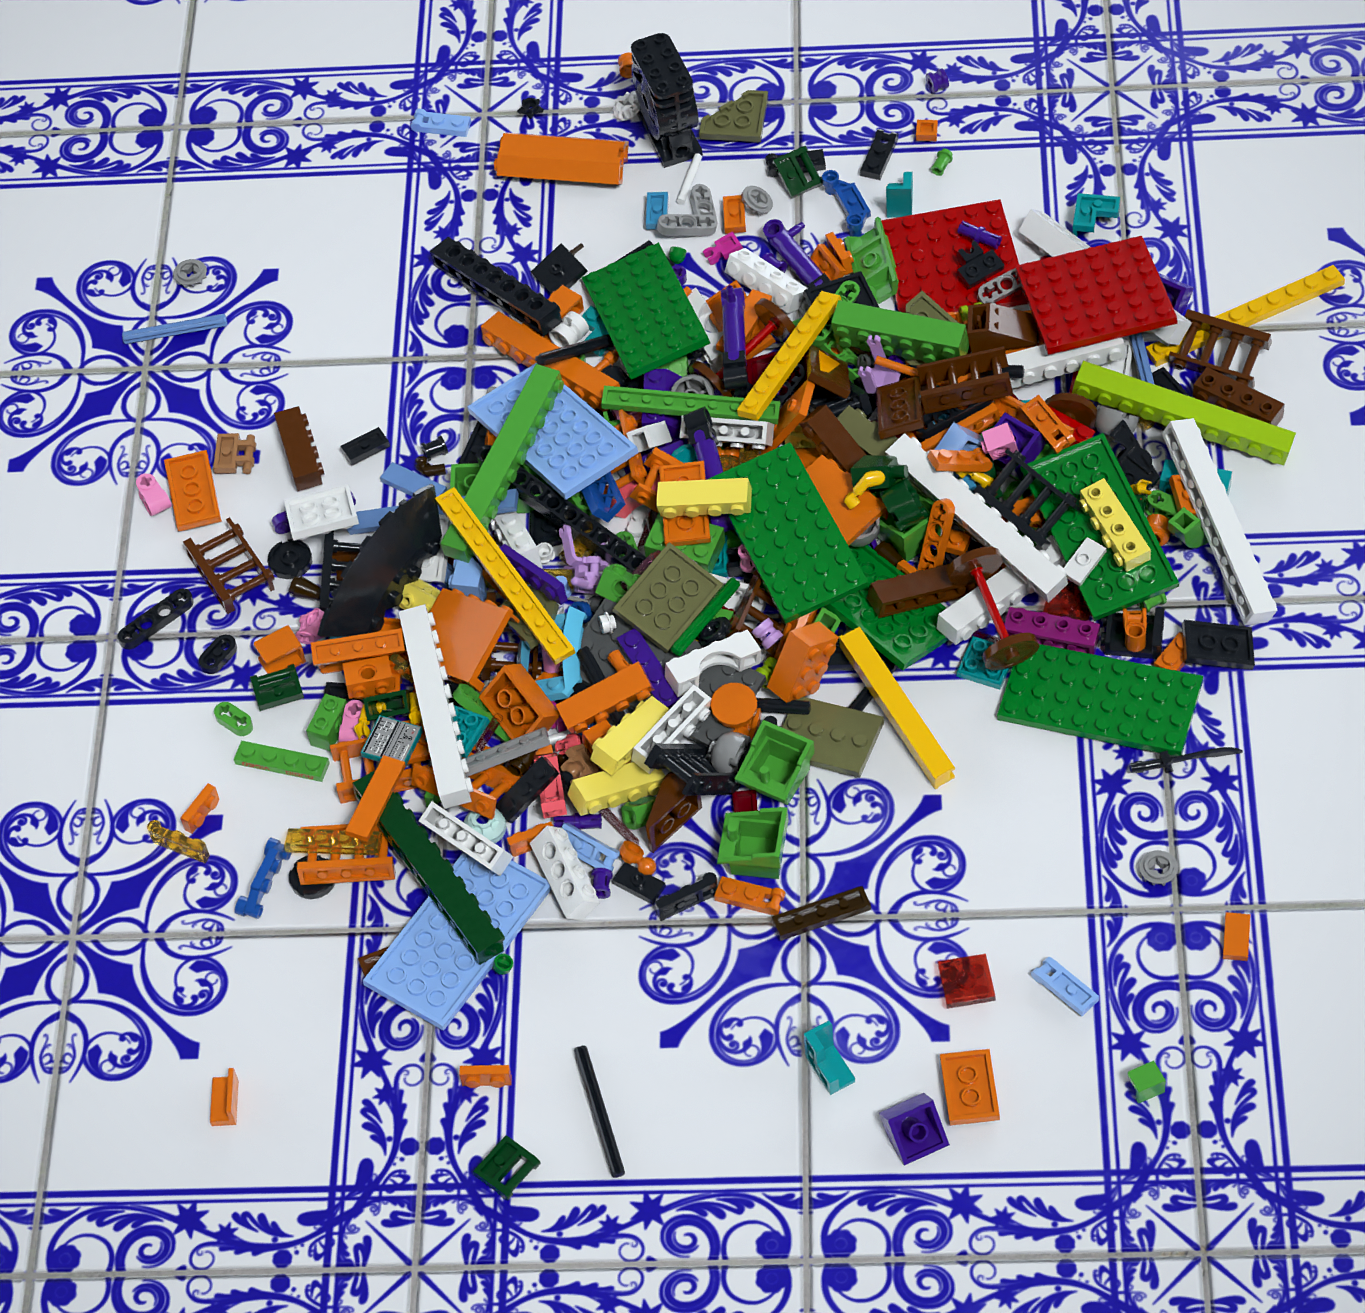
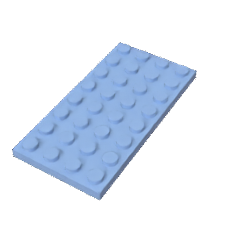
(572, 445)
(429, 964)

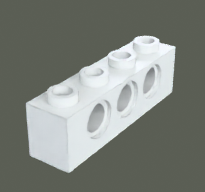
(466, 838)
(565, 873)

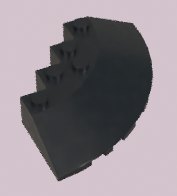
(384, 566)

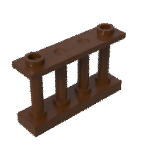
(1216, 328)
(969, 391)
(216, 581)
(746, 608)
(492, 664)

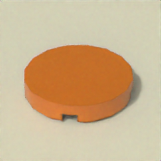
(734, 705)

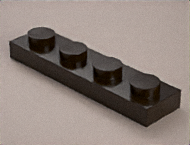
(821, 913)

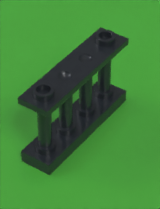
(857, 399)
(1022, 521)
(331, 565)
(692, 767)

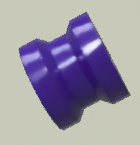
(937, 80)

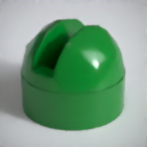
(677, 254)
(502, 964)

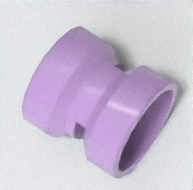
(764, 629)

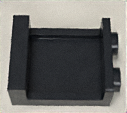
(1114, 636)

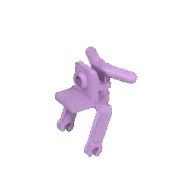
(878, 375)
(585, 568)

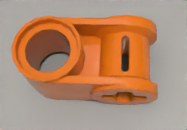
(1135, 629)

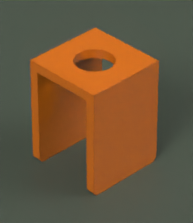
(279, 650)

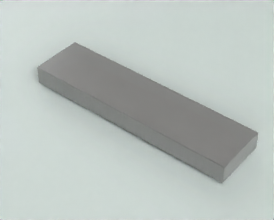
(507, 751)

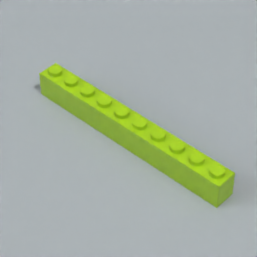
(1165, 405)

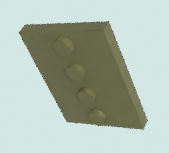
(667, 597)
(840, 735)

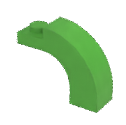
(1187, 529)

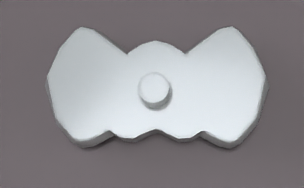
(637, 522)

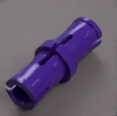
(979, 234)
(580, 822)

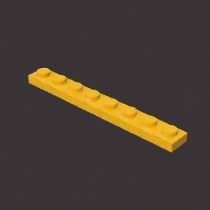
(788, 356)

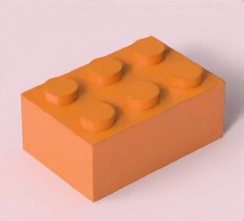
(802, 662)
(519, 701)

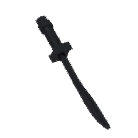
(1166, 761)

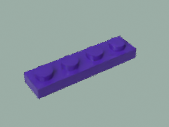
(536, 576)
(637, 650)

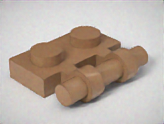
(227, 453)

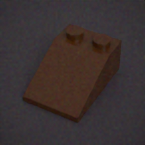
(670, 811)

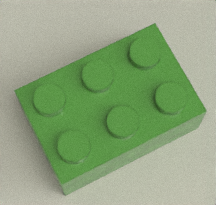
(704, 553)

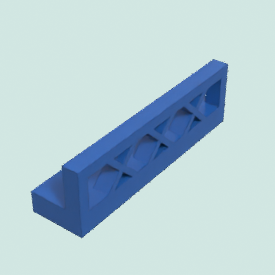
(600, 503)

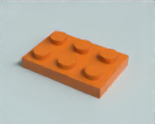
(969, 1087)

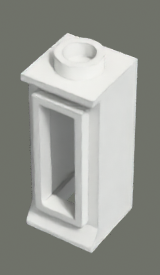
(650, 436)

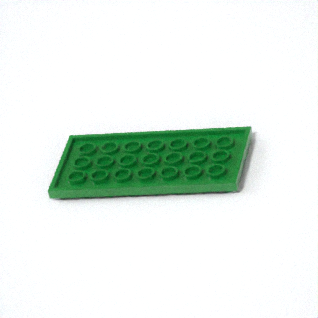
(645, 310)
(793, 536)
(1108, 585)
(899, 637)
(1102, 699)

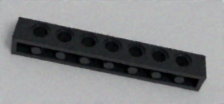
(496, 286)

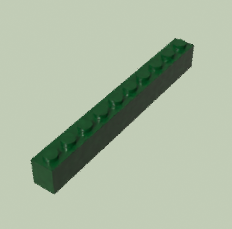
(436, 877)

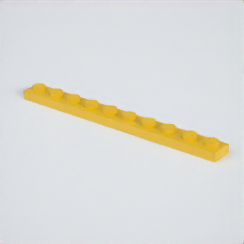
(1259, 309)
(505, 576)

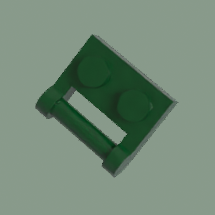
(792, 174)
(278, 692)
(500, 1162)

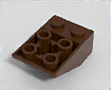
(999, 326)

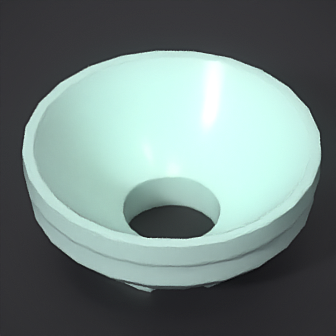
(492, 830)

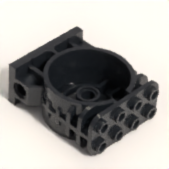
(665, 99)

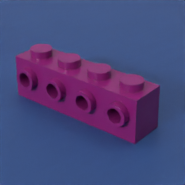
(1054, 630)

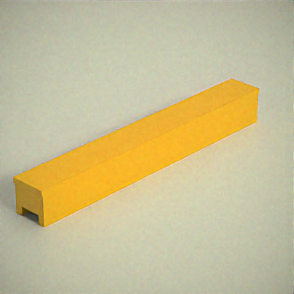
(897, 707)

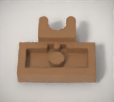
(579, 762)

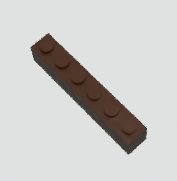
(916, 591)

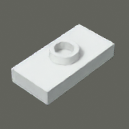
(1084, 561)

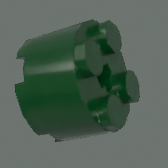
(904, 504)

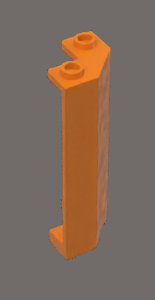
(561, 158)

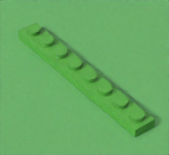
(679, 403)

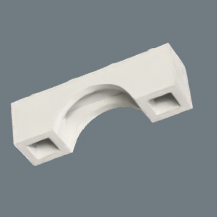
(703, 312)
(736, 651)

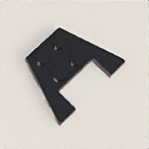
(1134, 460)

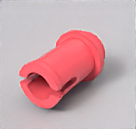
(571, 740)

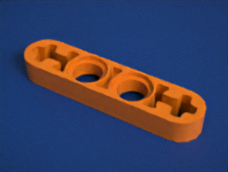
(933, 538)

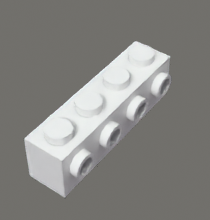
(766, 278)
(738, 432)
(512, 532)
(674, 725)

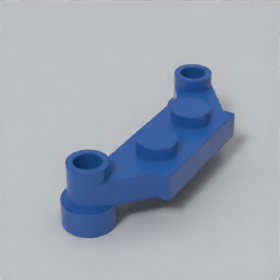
(850, 200)
(262, 882)

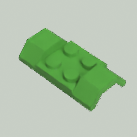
(875, 260)

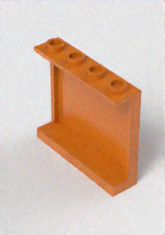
(833, 488)
(467, 633)

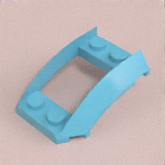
(562, 686)

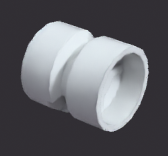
(570, 330)

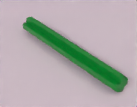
(705, 616)

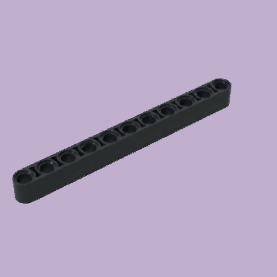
(567, 510)

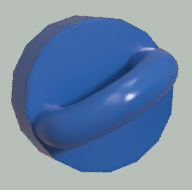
(584, 607)

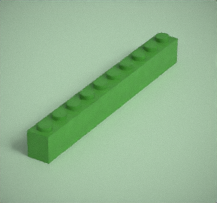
(507, 454)

